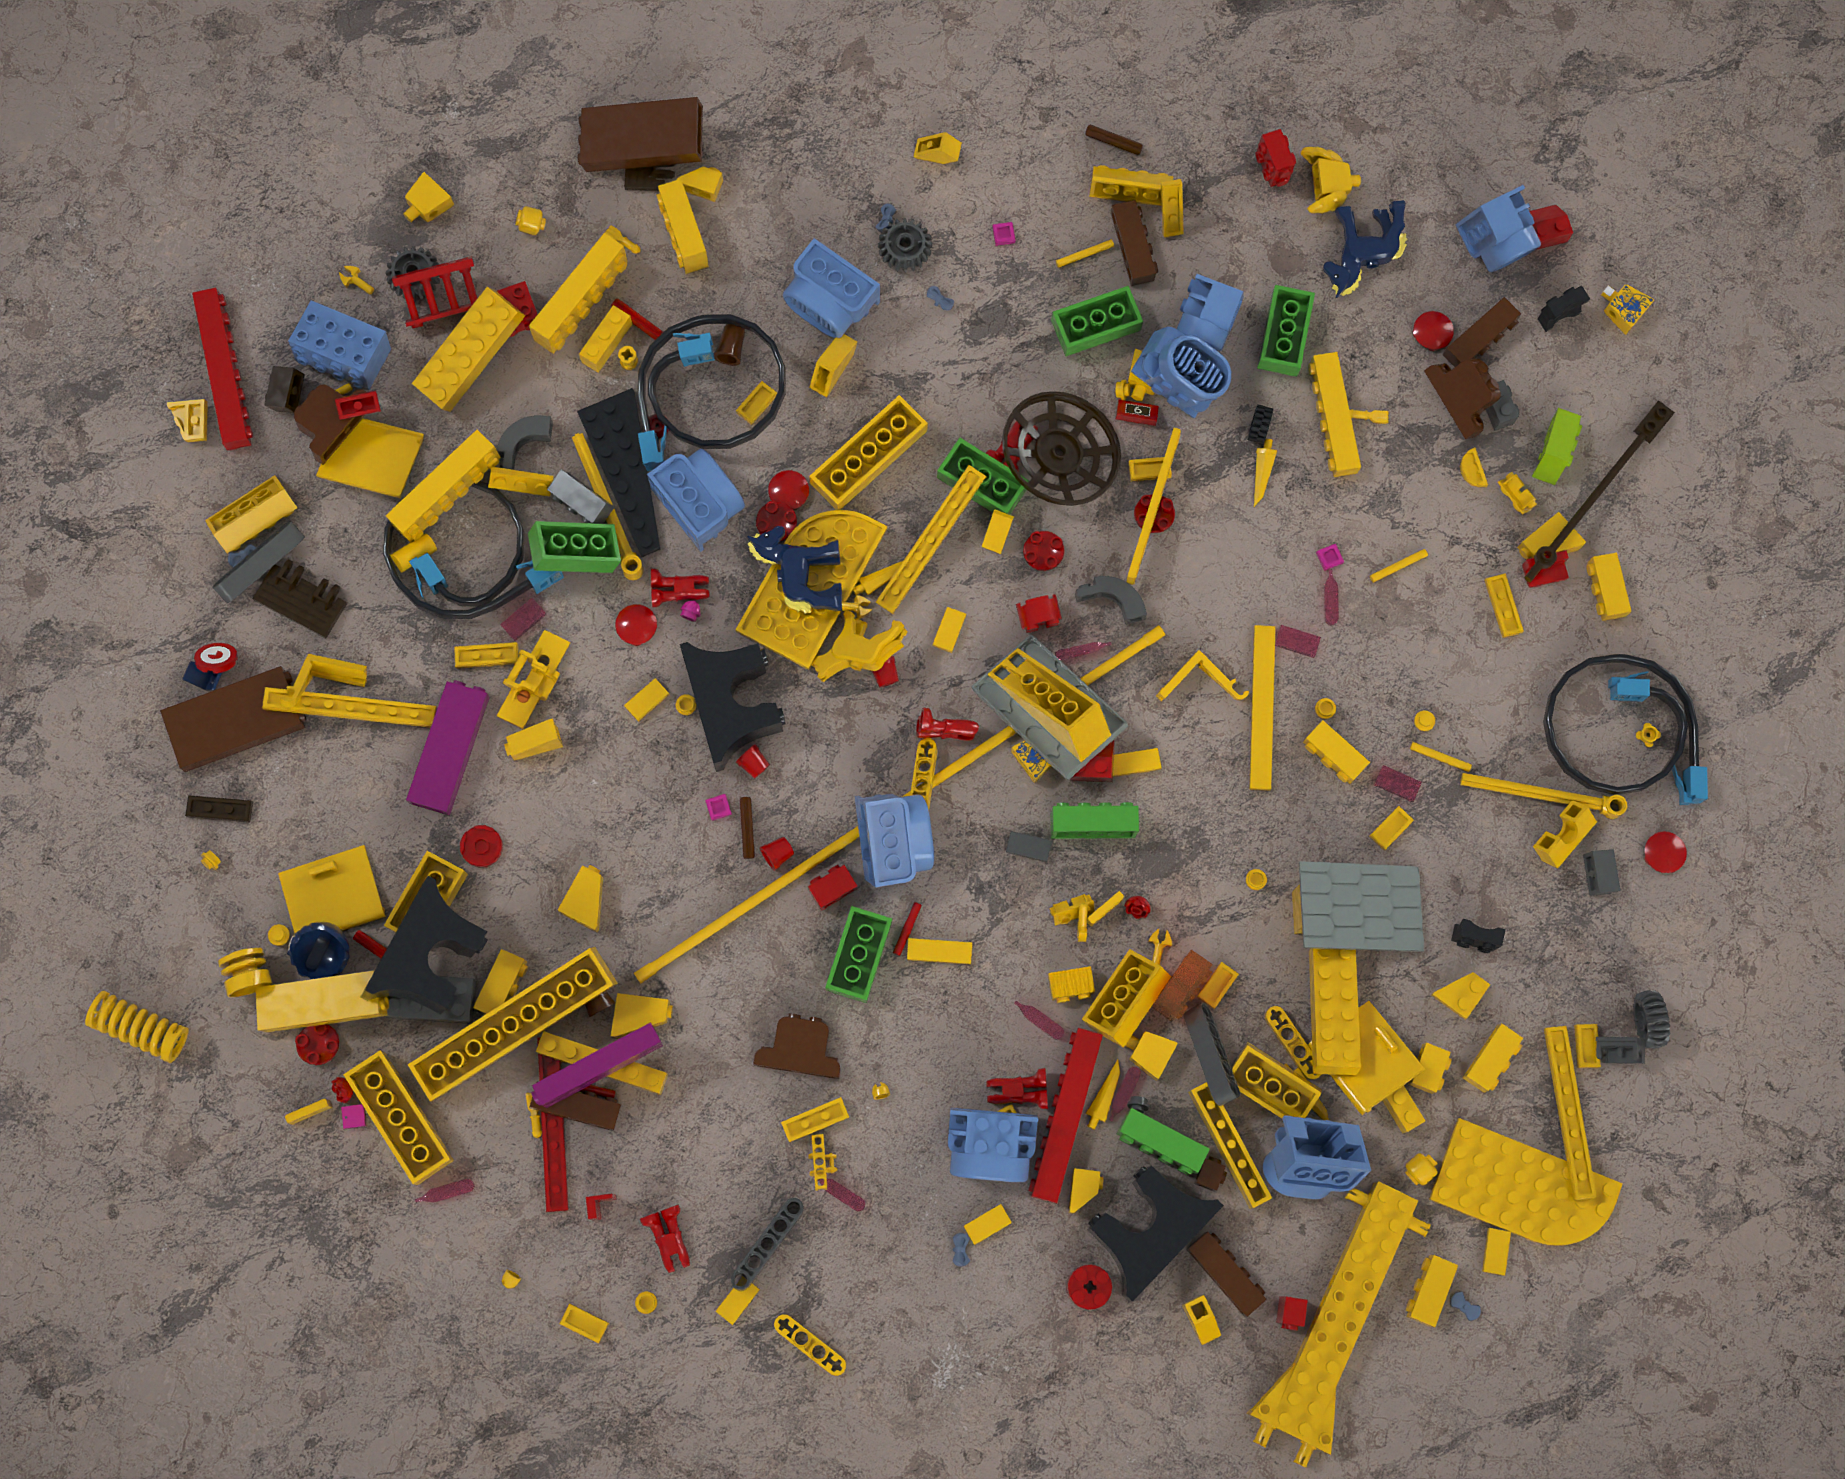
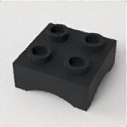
(1565, 306)
(1469, 934)

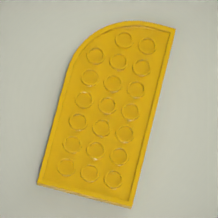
(800, 634)
(1518, 1188)

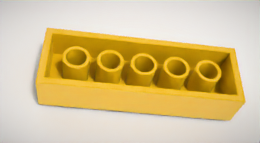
(579, 293)
(468, 349)
(868, 453)
(444, 486)
(1334, 1012)
(398, 1117)

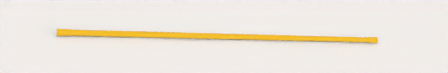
(651, 968)

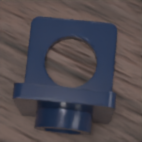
(201, 679)

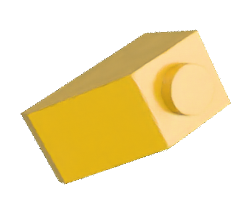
(938, 148)
(703, 182)
(1084, 1187)

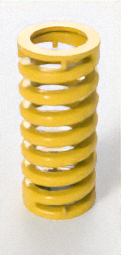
(171, 1037)

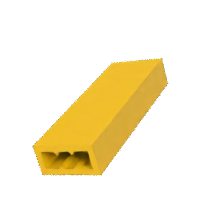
(316, 1002)

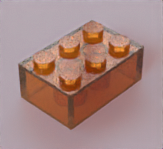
(1183, 986)

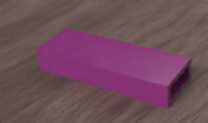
(448, 747)
(596, 1066)

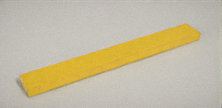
(1153, 507)
(930, 539)
(352, 708)
(1262, 708)
(1570, 1113)

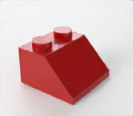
(1551, 226)
(1099, 768)

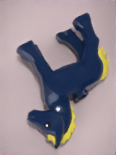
(1366, 250)
(795, 569)

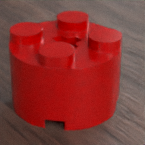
(1039, 612)
(1098, 1278)

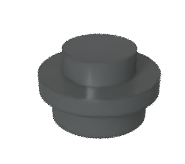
(1138, 1103)

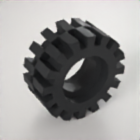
(1260, 424)

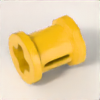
(632, 361)

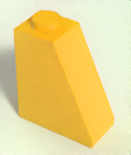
(832, 364)
(1545, 536)
(533, 740)
(584, 898)
(637, 1011)

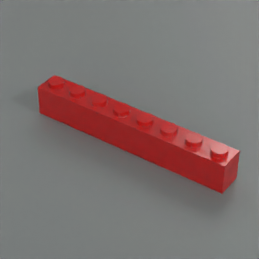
(221, 369)
(1066, 1116)

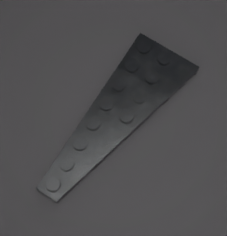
(613, 433)

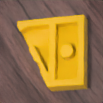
(191, 418)
(1462, 994)

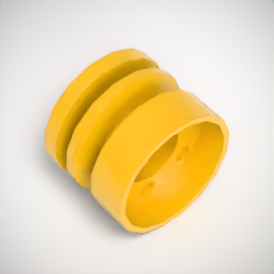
(244, 970)

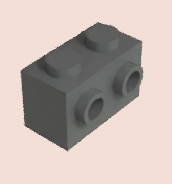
(1504, 411)

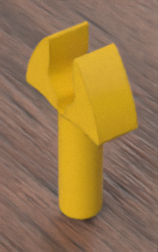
(355, 279)
(856, 606)
(1082, 923)
(1159, 947)

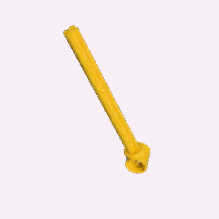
(627, 556)
(1601, 804)

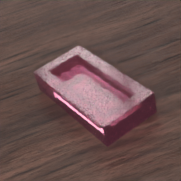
(523, 619)
(1297, 641)
(1397, 783)

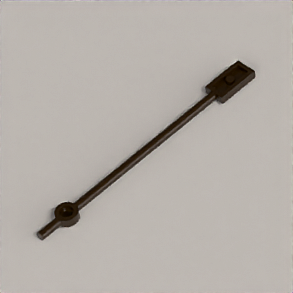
(1646, 431)

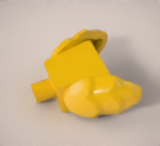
(1330, 179)

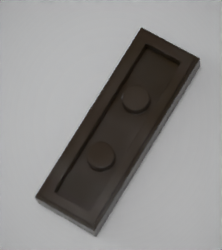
(219, 808)

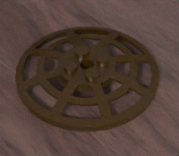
(1067, 443)

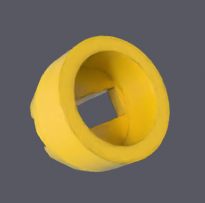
(880, 1092)
(510, 1279)

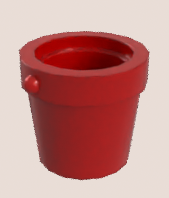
(887, 674)
(753, 761)
(777, 852)

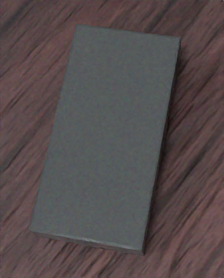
(1028, 846)

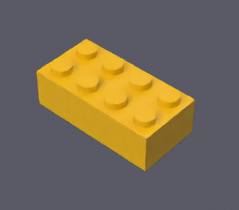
(682, 226)
(448, 881)
(1126, 998)
(1273, 1084)

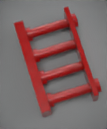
(424, 277)

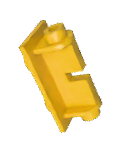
(1522, 501)
(1063, 913)

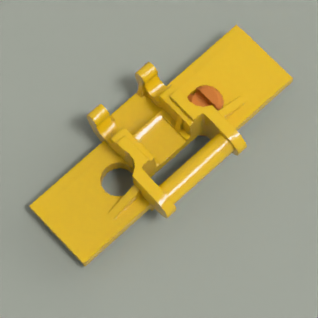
(539, 683)

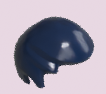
(319, 950)

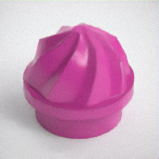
(690, 611)

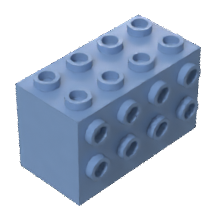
(339, 345)

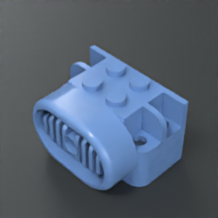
(1500, 231)
(829, 290)
(1210, 311)
(1183, 370)
(696, 494)
(894, 838)
(991, 1144)
(1316, 1158)

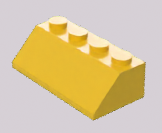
(1127, 185)
(251, 514)

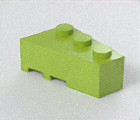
(1558, 446)

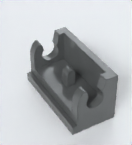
(1601, 872)
(1621, 1050)

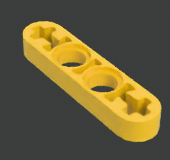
(926, 776)
(1290, 1045)
(807, 1348)

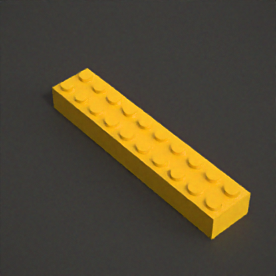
(512, 1023)

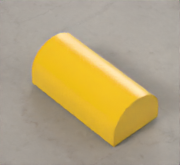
(413, 549)

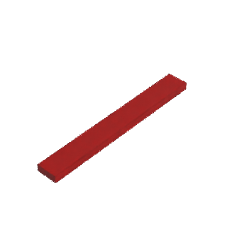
(553, 1147)

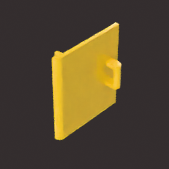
(374, 458)
(333, 891)
(1384, 1062)

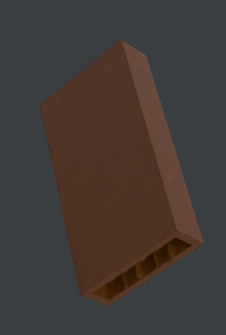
(641, 134)
(228, 720)

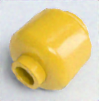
(530, 220)
(1421, 1169)

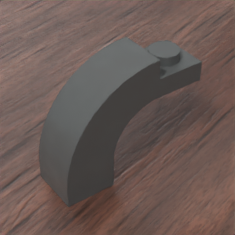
(520, 433)
(1118, 591)

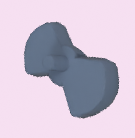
(887, 211)
(945, 303)
(235, 558)
(960, 1257)
(1471, 1311)

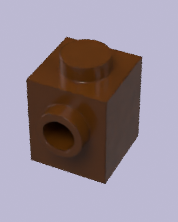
(1211, 1174)

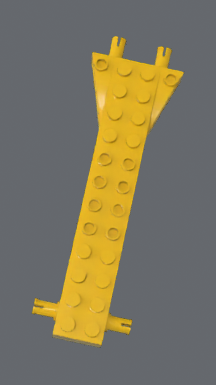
(1306, 1392)

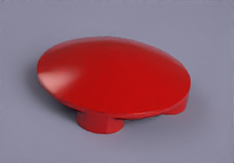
(1433, 330)
(789, 488)
(776, 514)
(1164, 516)
(1043, 550)
(636, 624)
(1665, 852)
(317, 1044)

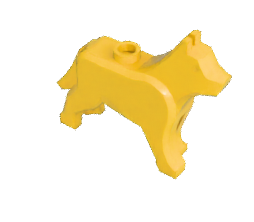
(857, 651)

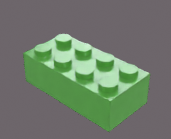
(1097, 321)
(1286, 330)
(1000, 487)
(574, 547)
(1094, 821)
(859, 954)
(1162, 1141)

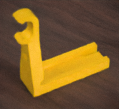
(1207, 667)
(327, 669)

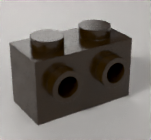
(284, 389)

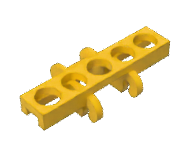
(821, 1174)

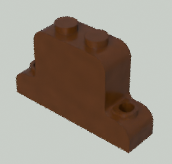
(1465, 392)
(321, 422)
(799, 1048)

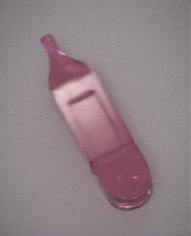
(1331, 600)
(1080, 650)
(1041, 1021)
(1125, 1091)
(448, 1191)
(843, 1194)

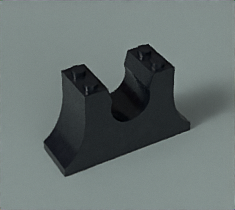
(724, 721)
(405, 964)
(1173, 1225)

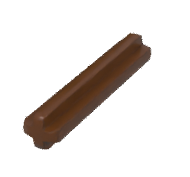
(1114, 139)
(747, 828)

